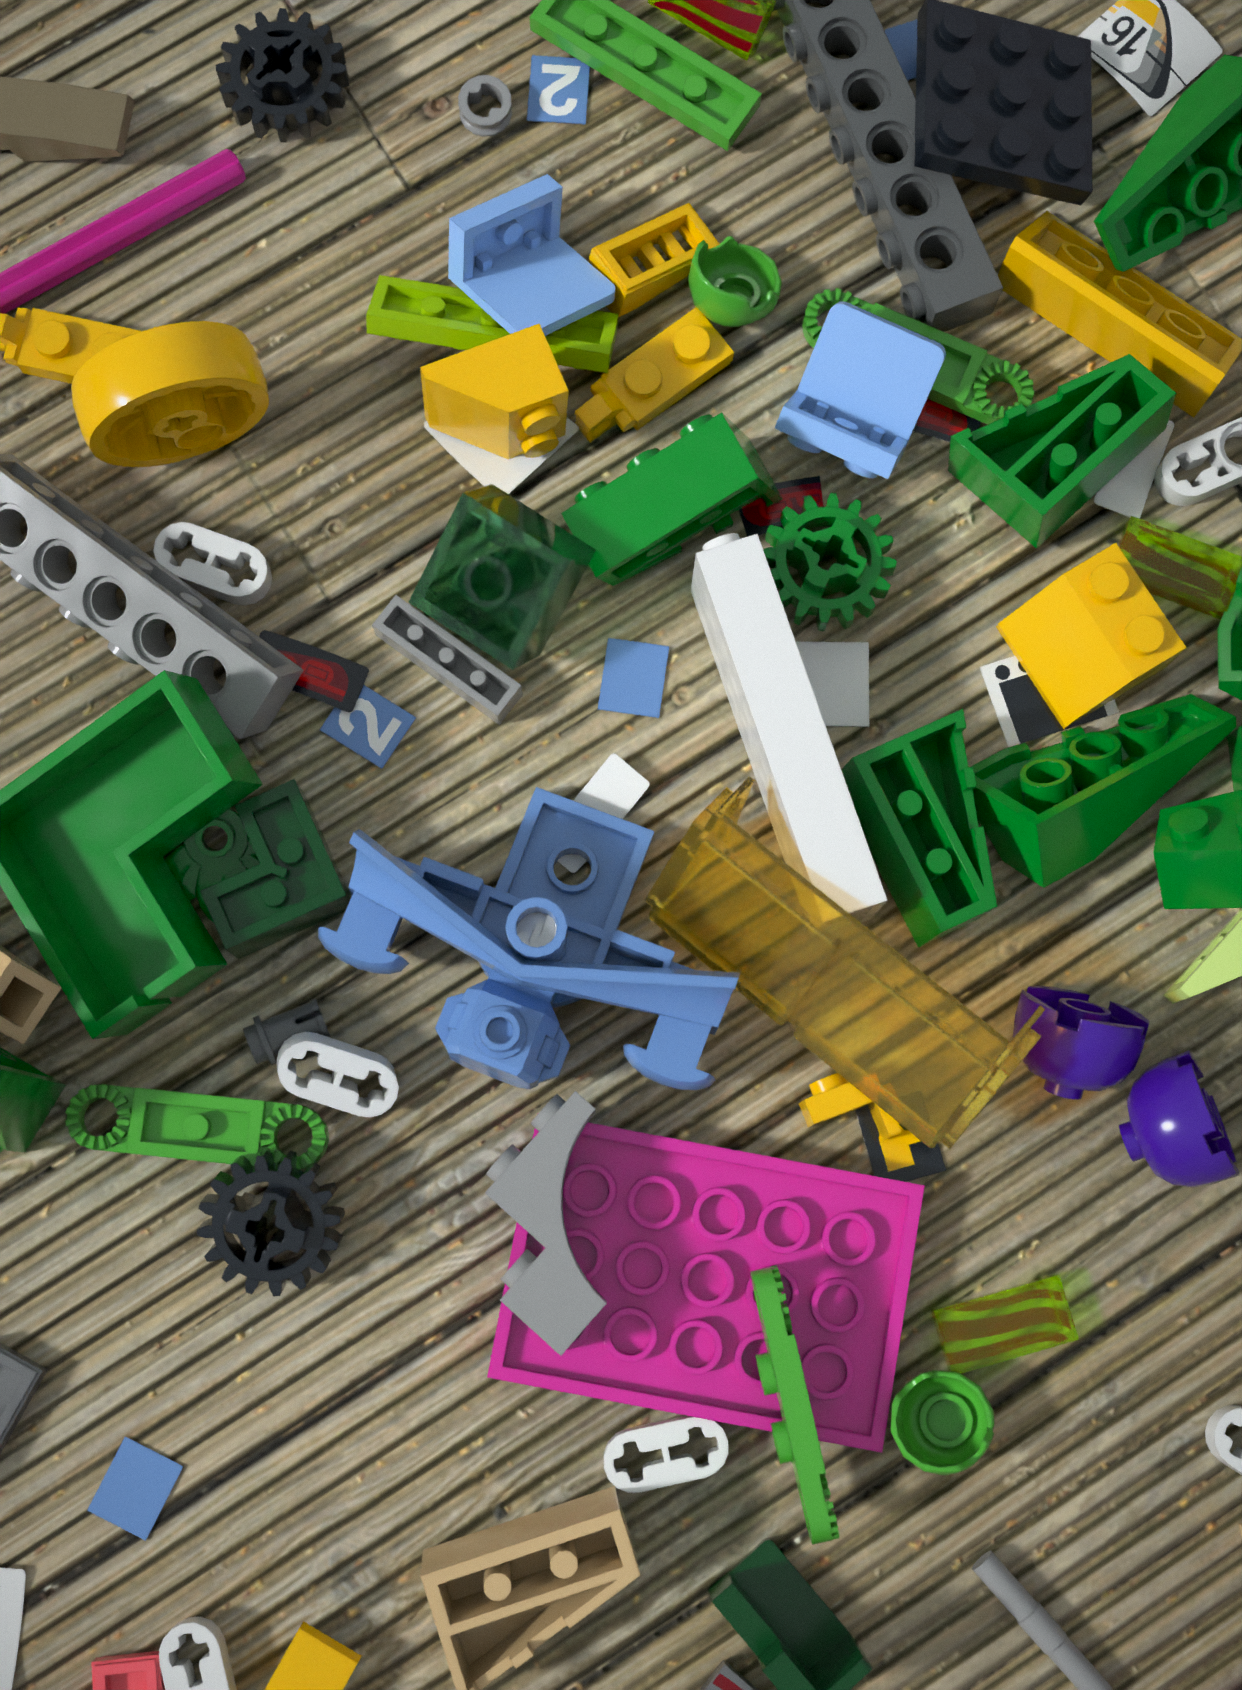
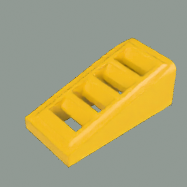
(638, 287)

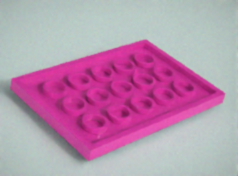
(671, 1249)

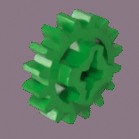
(846, 575)

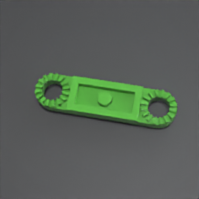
(963, 372)
(193, 1125)
(796, 1433)

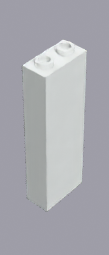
(783, 724)

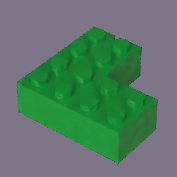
(90, 842)

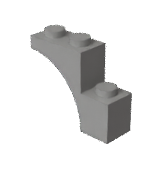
(528, 1185)

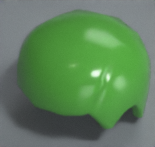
(733, 283)
(942, 1422)

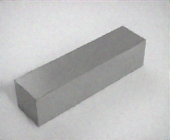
(447, 659)

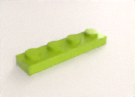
(452, 319)

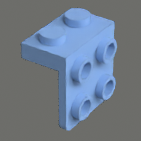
(517, 264)
(862, 391)

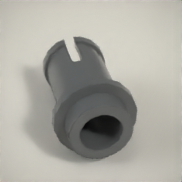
(268, 1035)

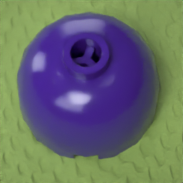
(1080, 1041)
(1177, 1125)

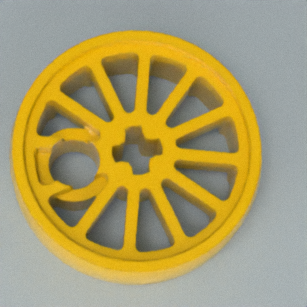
(169, 394)

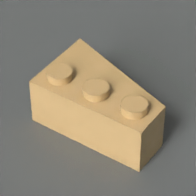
(524, 1582)

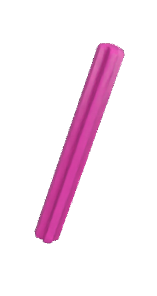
(119, 229)

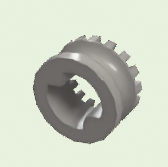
(472, 94)

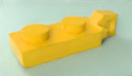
(54, 343)
(655, 376)

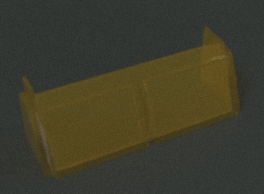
(831, 978)

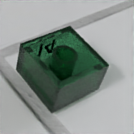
(501, 575)

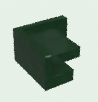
(291, 885)
(788, 1624)

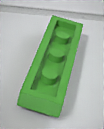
(649, 65)

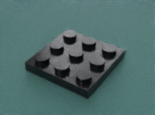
(1003, 102)

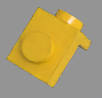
(836, 1097)

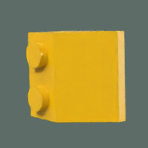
(499, 395)
(1091, 636)

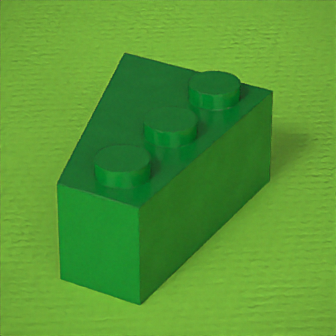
(1062, 450)
(669, 498)
(925, 827)
(1201, 853)

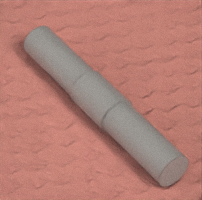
(1038, 1624)

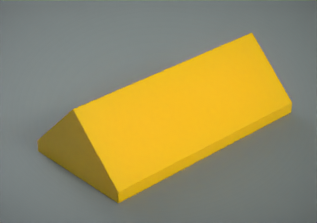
(1117, 311)

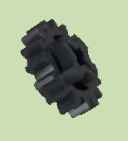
(282, 77)
(245, 1218)

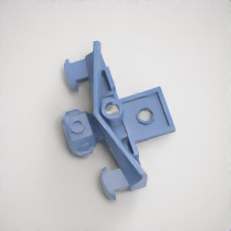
(537, 946)

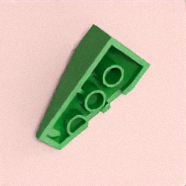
(1184, 174)
(1075, 798)

